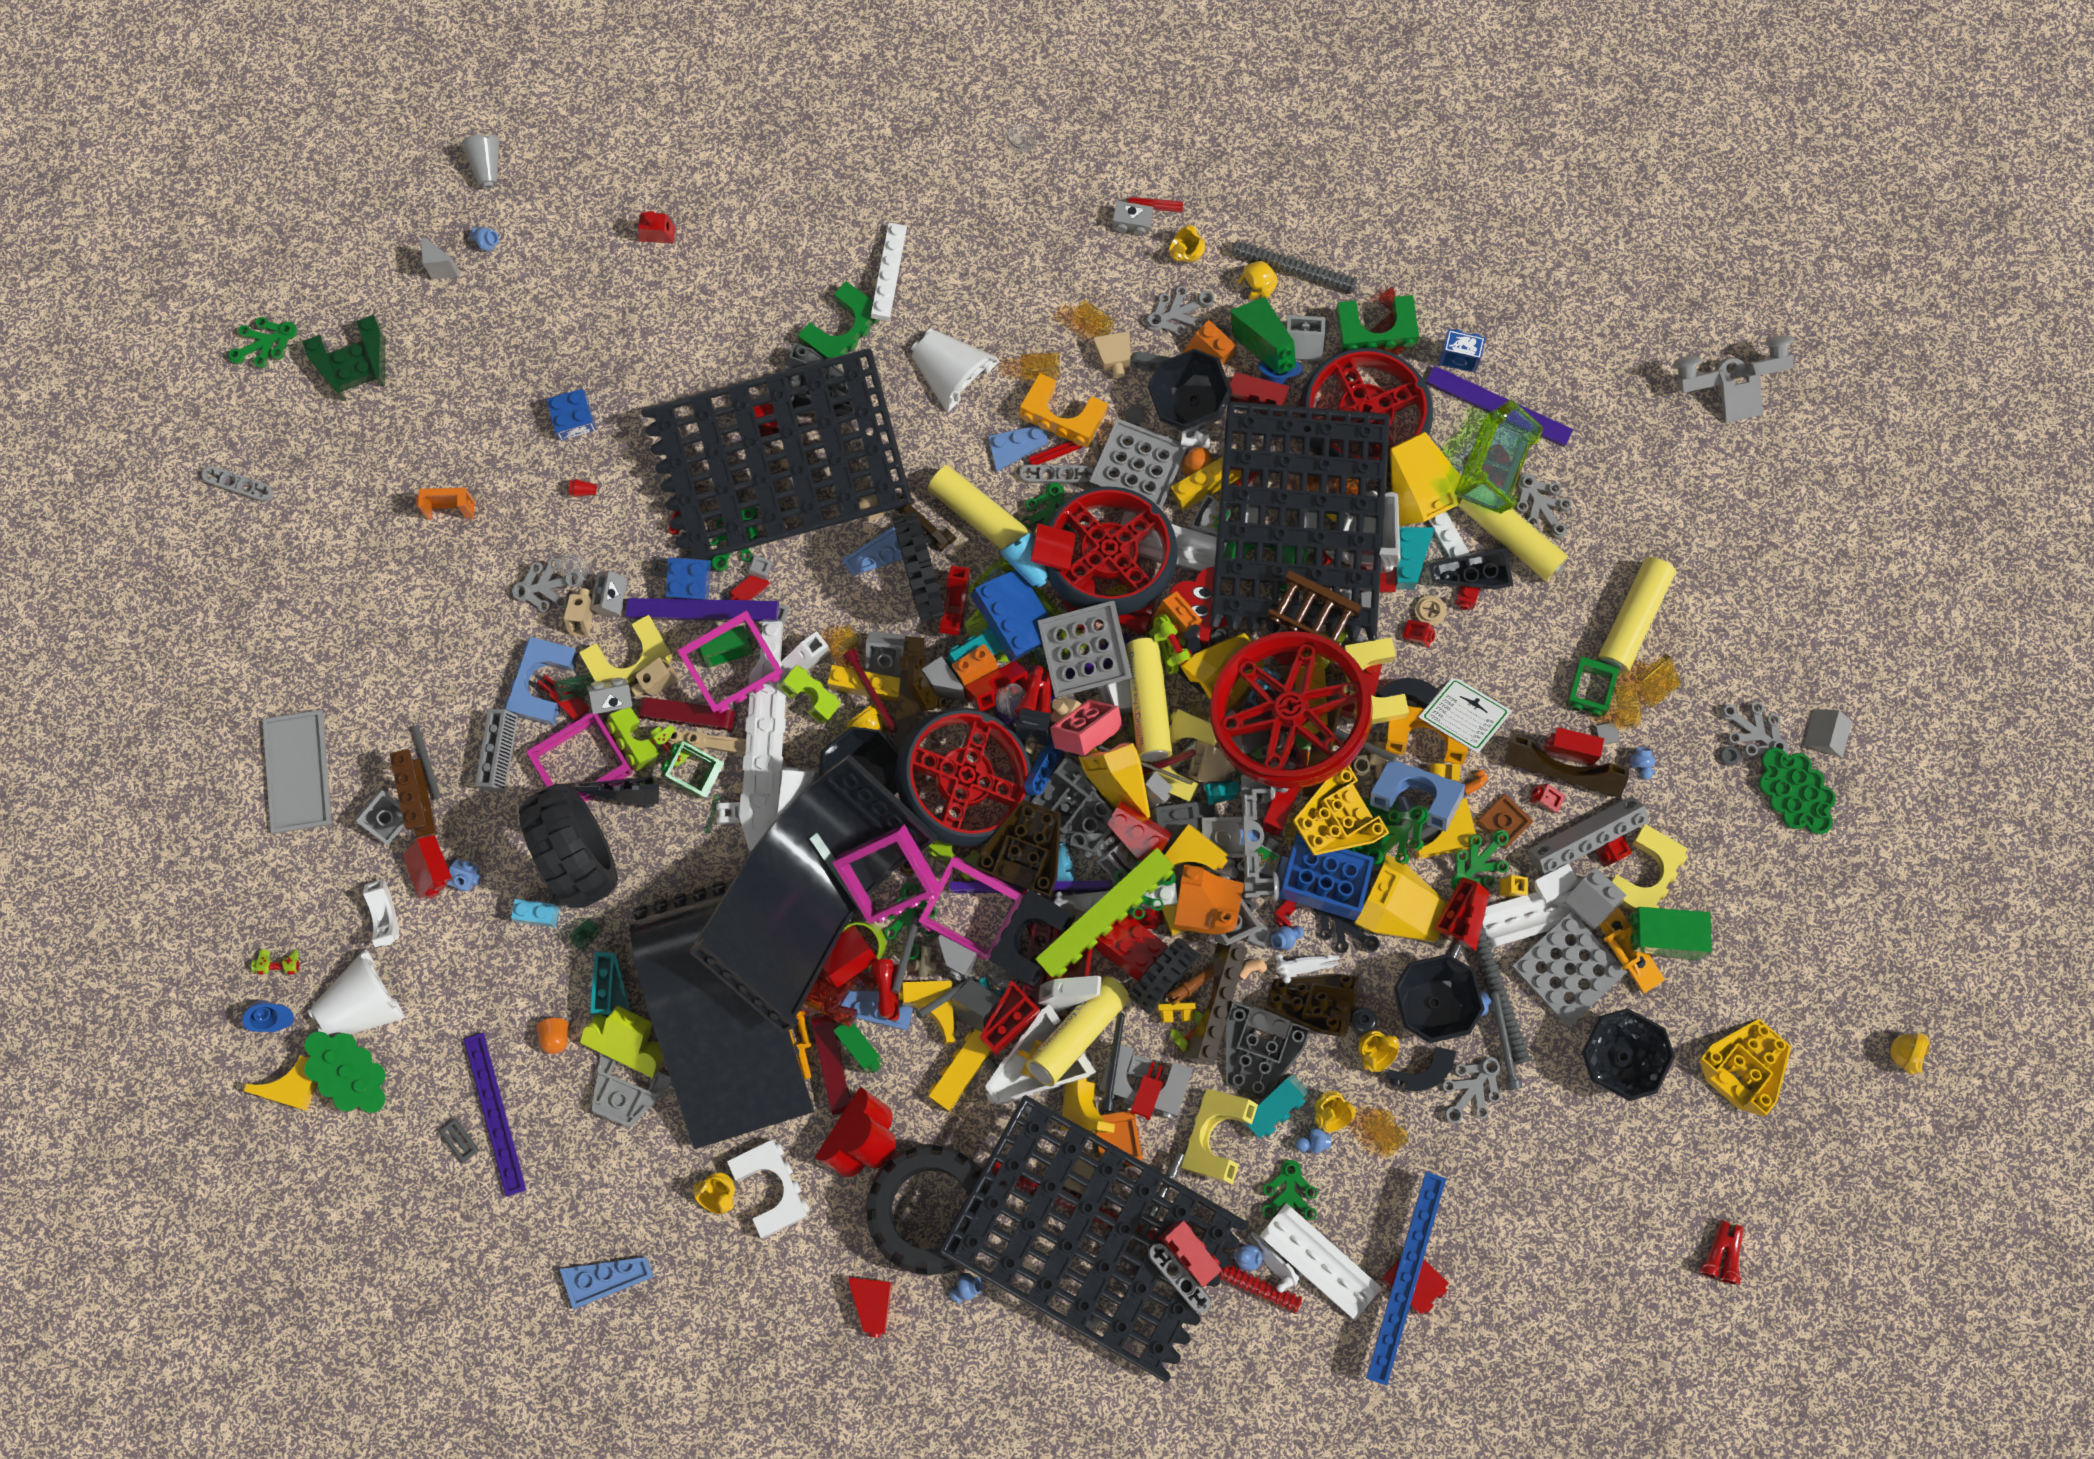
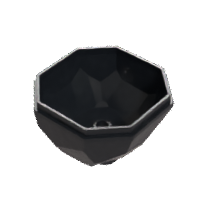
(1189, 377)
(869, 749)
(1448, 983)

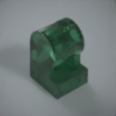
(585, 934)

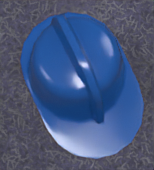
(1270, 375)
(267, 1017)

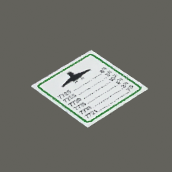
(1465, 714)

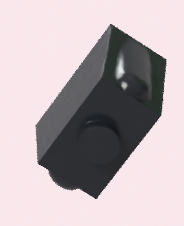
(1033, 726)

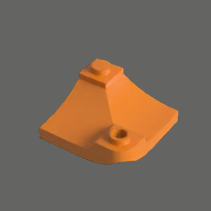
(1207, 902)

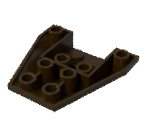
(1025, 849)
(1315, 1002)

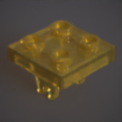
(1658, 680)

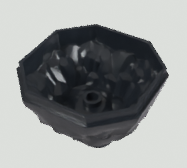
(1644, 1047)

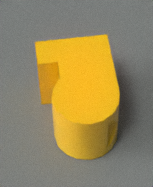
(1447, 771)
(1509, 886)

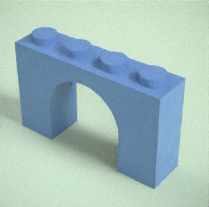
(538, 654)
(1400, 777)

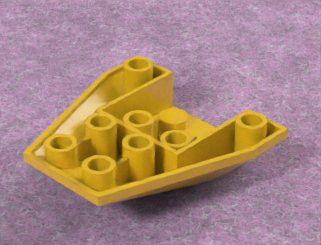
(1422, 480)
(1208, 664)
(1118, 776)
(1338, 817)
(1401, 904)
(1754, 1055)

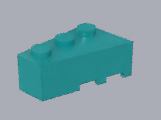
(1413, 550)
(973, 643)
(607, 985)
(1277, 1106)

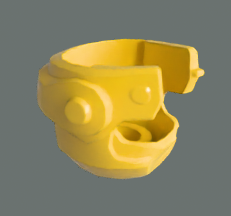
(1187, 245)
(1261, 278)
(869, 719)
(1377, 1050)
(1909, 1051)
(1333, 1112)
(715, 1193)

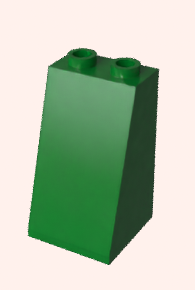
(1263, 334)
(1671, 932)

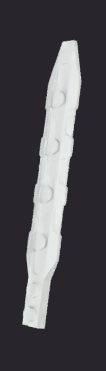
(763, 743)

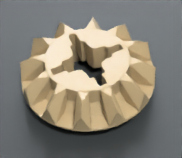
(1438, 606)

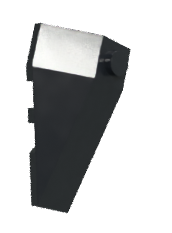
(1479, 569)
(633, 791)

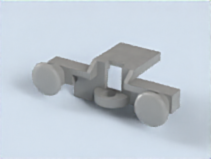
(1739, 399)
(1227, 835)

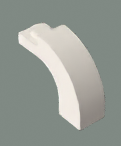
(382, 913)

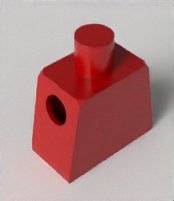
(655, 228)

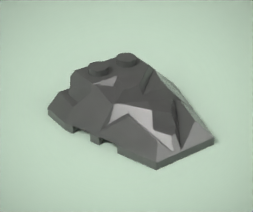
(1081, 809)

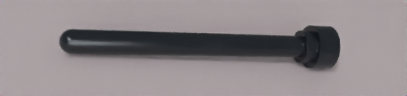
(1107, 1103)

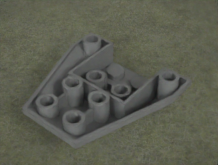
(803, 356)
(1175, 819)
(1256, 1062)

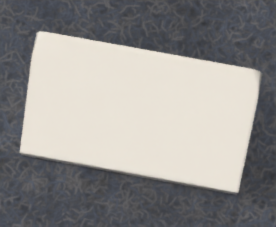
(1556, 883)

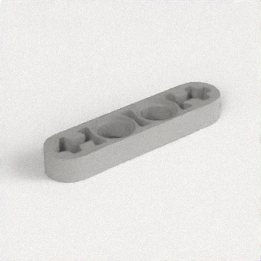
(1057, 470)
(239, 482)
(1177, 1279)

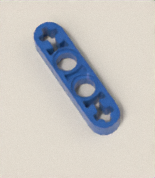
(1035, 781)

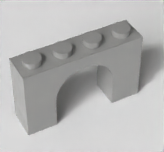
(1170, 1096)

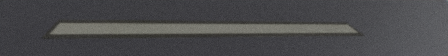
(1155, 768)

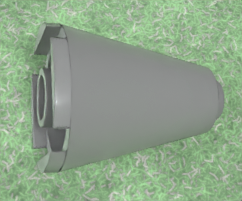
(483, 158)

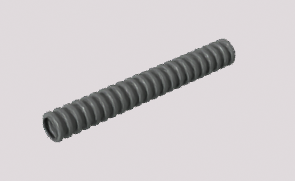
(1294, 266)
(1495, 983)

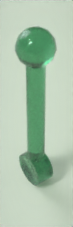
(708, 829)

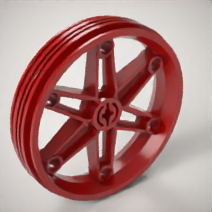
(1302, 643)

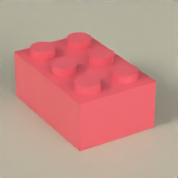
(1086, 727)

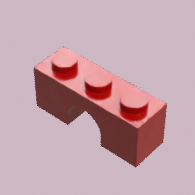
(982, 691)

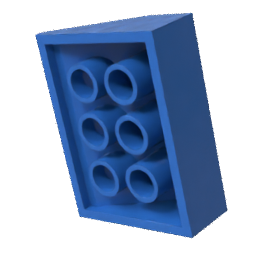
(1011, 613)
(1326, 881)

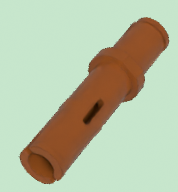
(1186, 988)

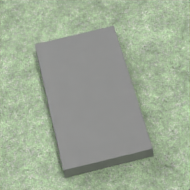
(297, 772)

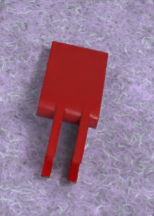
(749, 588)
(573, 708)
(1147, 1094)

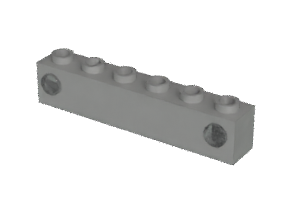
(1588, 835)

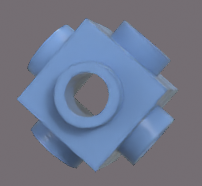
(464, 875)

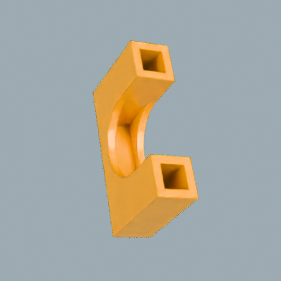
(1077, 429)
(1397, 737)

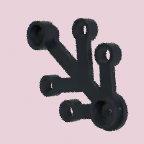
(1344, 923)

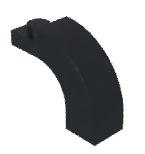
(1414, 690)
(1439, 1068)

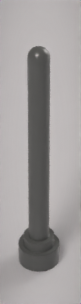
(1513, 1081)

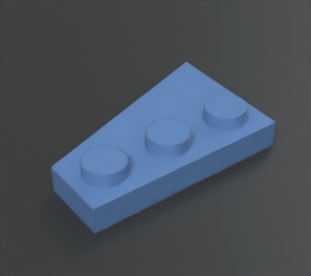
(1016, 444)

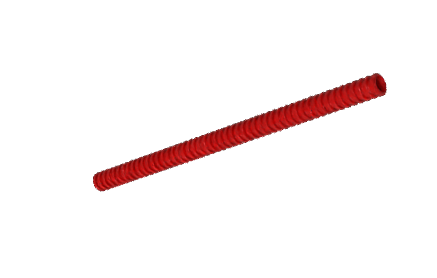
(1230, 1274)

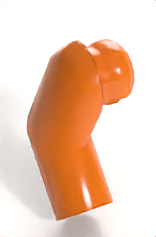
(1478, 783)

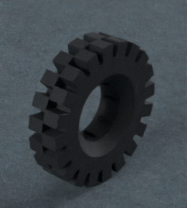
(918, 566)

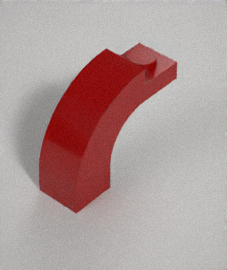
(955, 600)

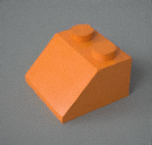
(1213, 342)

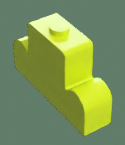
(624, 1039)

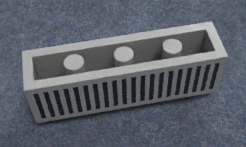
(496, 750)

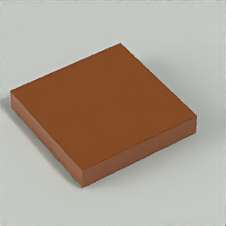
(1506, 816)

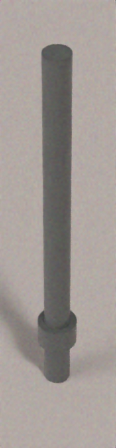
(1173, 1173)

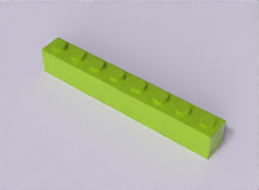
(1105, 912)

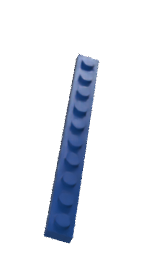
(1406, 1278)

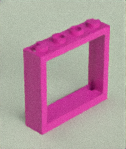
(739, 696)
(570, 731)
(914, 856)
(985, 878)

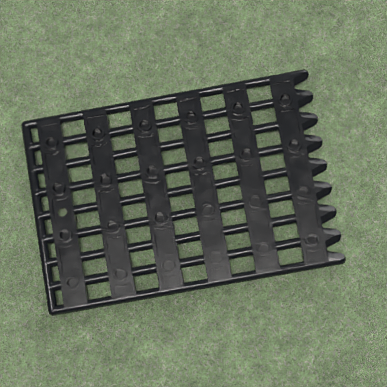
(795, 451)
(1302, 501)
(1093, 1286)

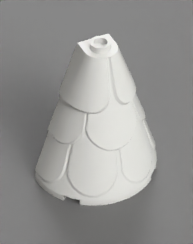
(1008, 1082)

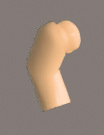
(1252, 965)

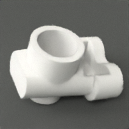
(1196, 439)

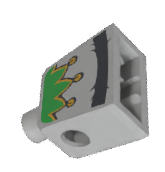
(1207, 517)
(1116, 859)
(1267, 859)

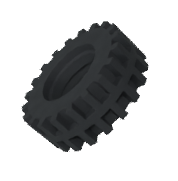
(1163, 975)

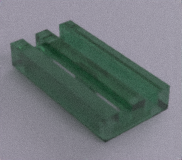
(566, 682)

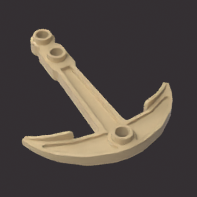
(718, 743)

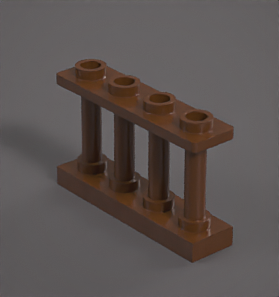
(1313, 591)
(413, 793)

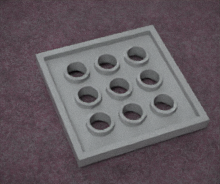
(1140, 437)
(1058, 666)
(1582, 969)

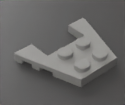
(622, 1100)

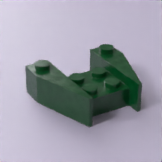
(354, 363)

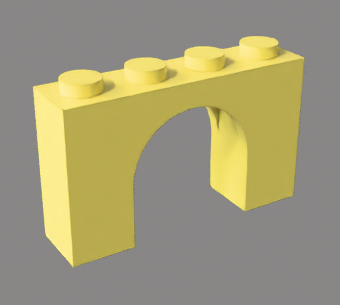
(652, 649)
(1371, 654)
(1185, 726)
(1667, 854)
(1215, 1108)

